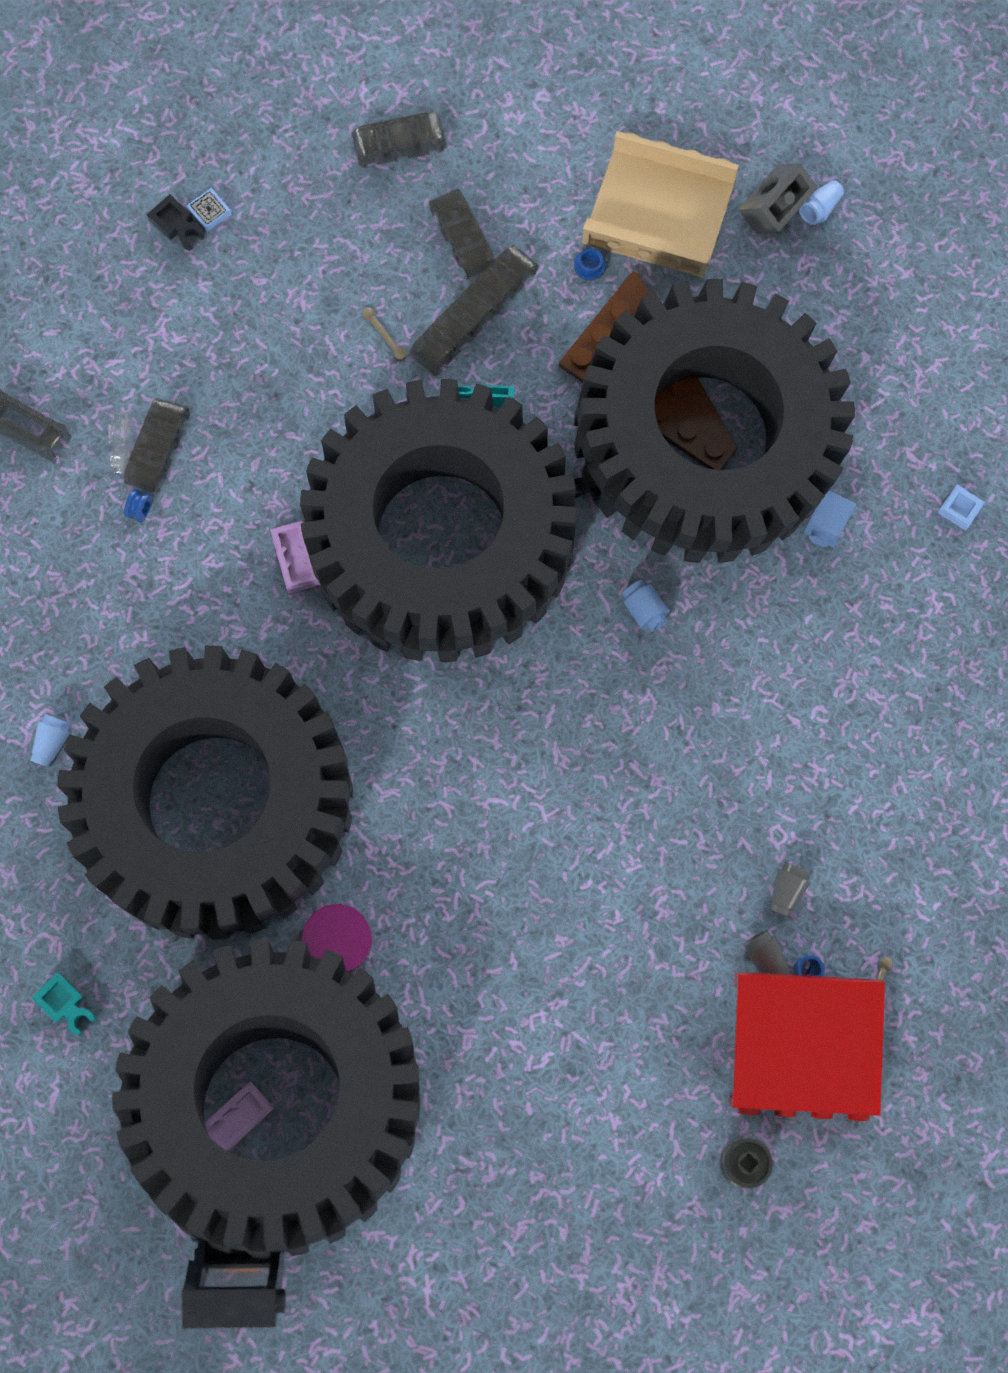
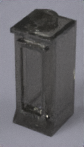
(41, 446)

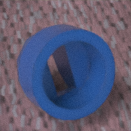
(815, 968)

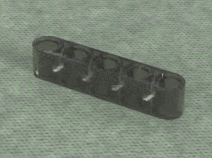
(472, 309)

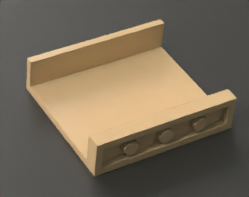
(661, 204)

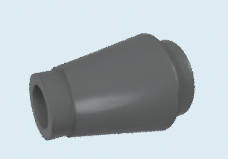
(789, 888)
(766, 953)

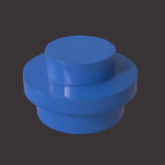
(589, 264)

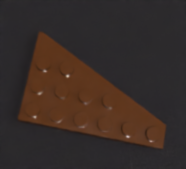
(682, 409)

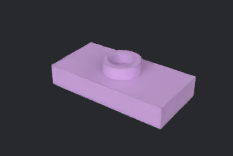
(293, 557)
(238, 1117)

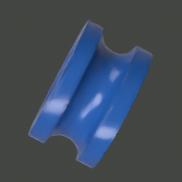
(138, 505)

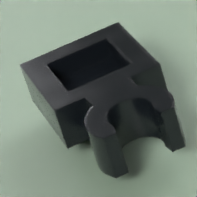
(174, 220)

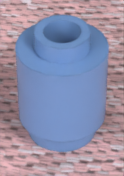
(645, 605)

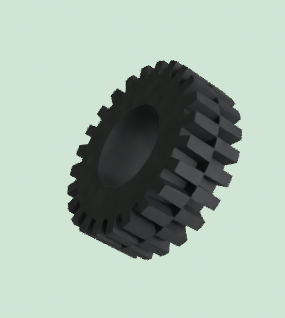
(730, 343)
(421, 440)
(154, 720)
(206, 1020)

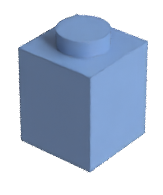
(829, 520)

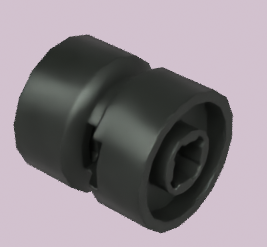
(746, 1163)

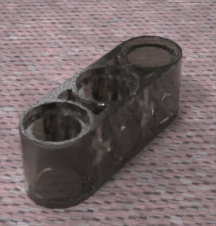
(398, 138)
(463, 233)
(155, 444)

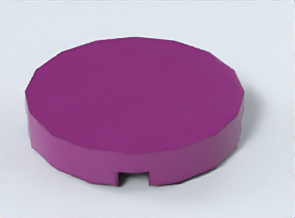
(341, 931)

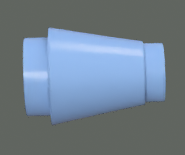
(821, 203)
(49, 739)

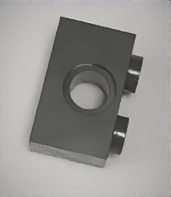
(778, 198)

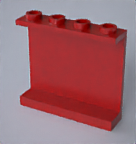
(808, 1045)

